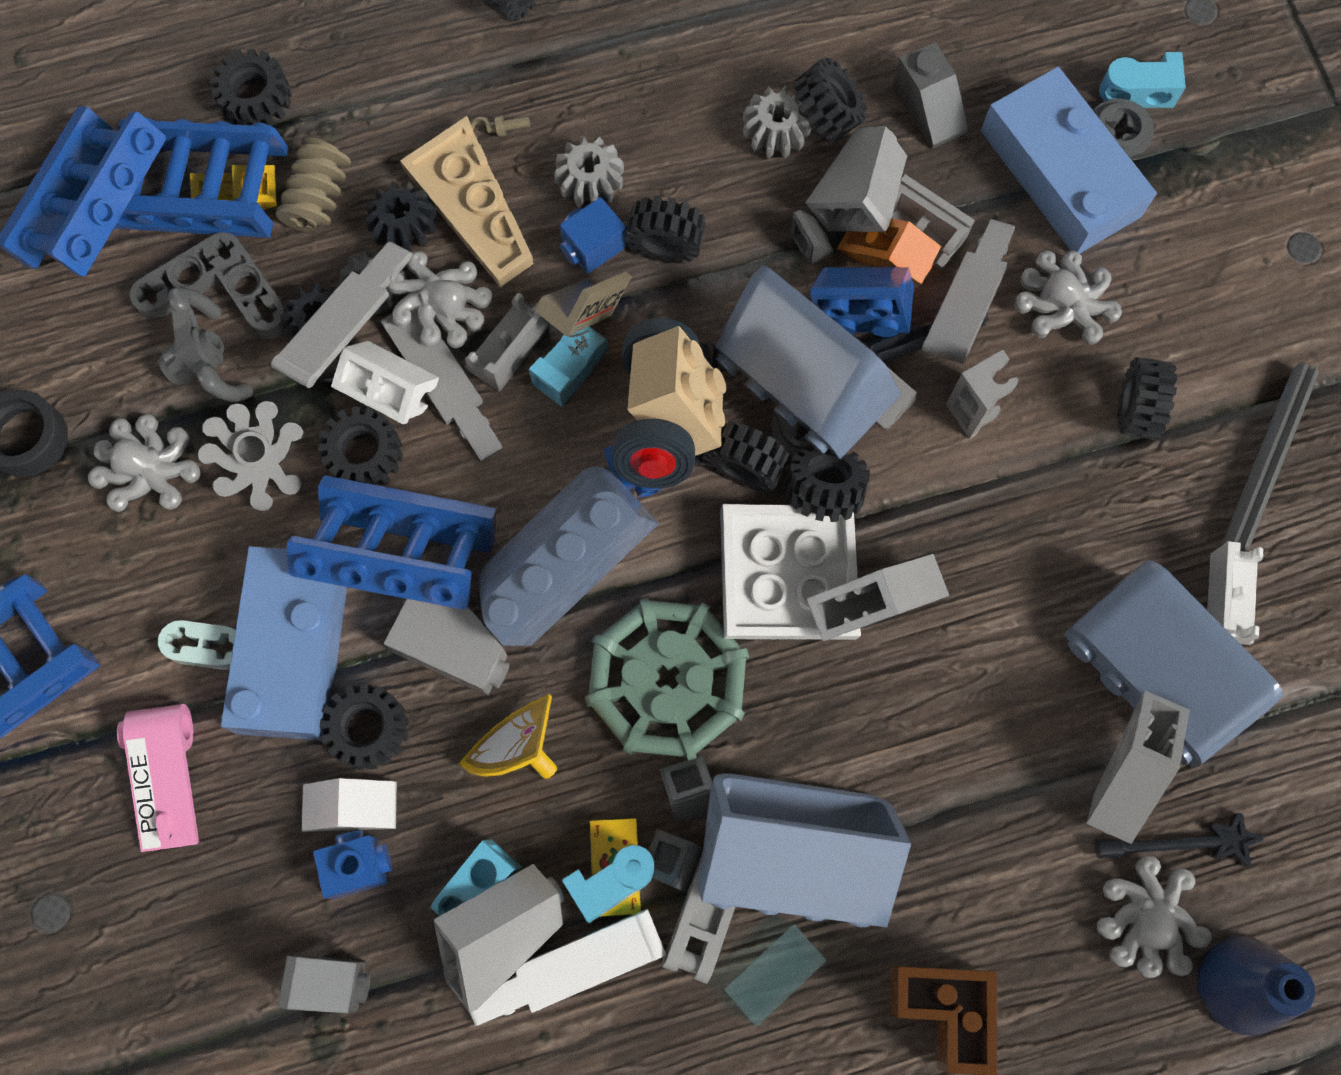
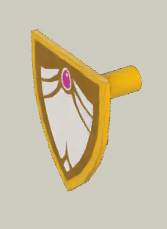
(513, 744)

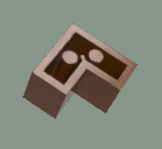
(964, 1011)

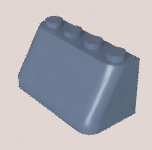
(804, 364)
(560, 556)
(1165, 642)
(802, 851)

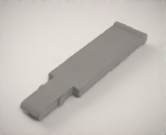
(970, 295)
(340, 317)
(454, 394)

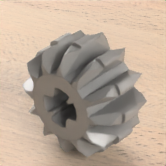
(775, 123)
(593, 158)

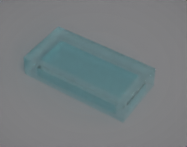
(775, 975)

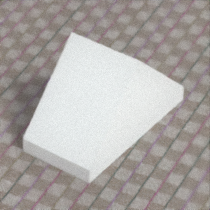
(349, 805)

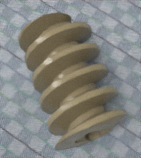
(311, 185)

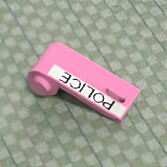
(159, 775)

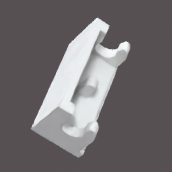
(383, 381)
(1234, 590)

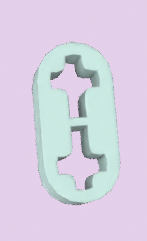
(204, 635)

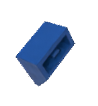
(866, 298)

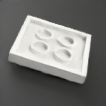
(775, 563)

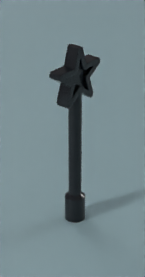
(1228, 840)

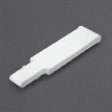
(576, 967)

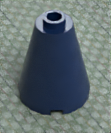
(1252, 986)

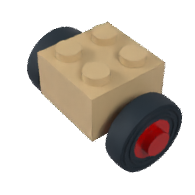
(674, 401)

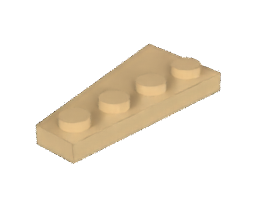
(470, 199)

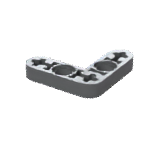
(224, 271)

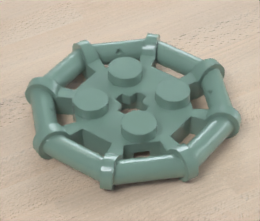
(666, 704)

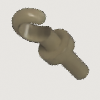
(501, 125)

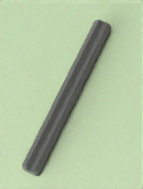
(1271, 455)

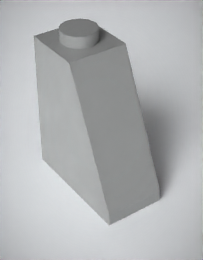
(861, 183)
(877, 596)
(449, 643)
(1140, 767)
(497, 933)

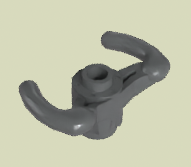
(195, 349)

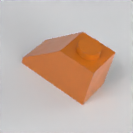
(896, 247)

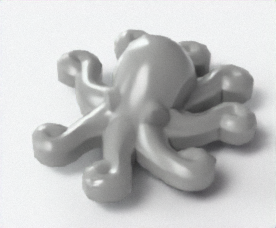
(1066, 296)
(440, 300)
(253, 453)
(142, 465)
(1152, 921)

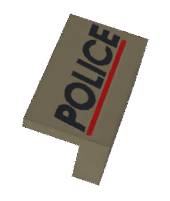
(582, 303)

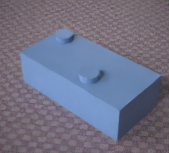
(1067, 161)
(282, 651)

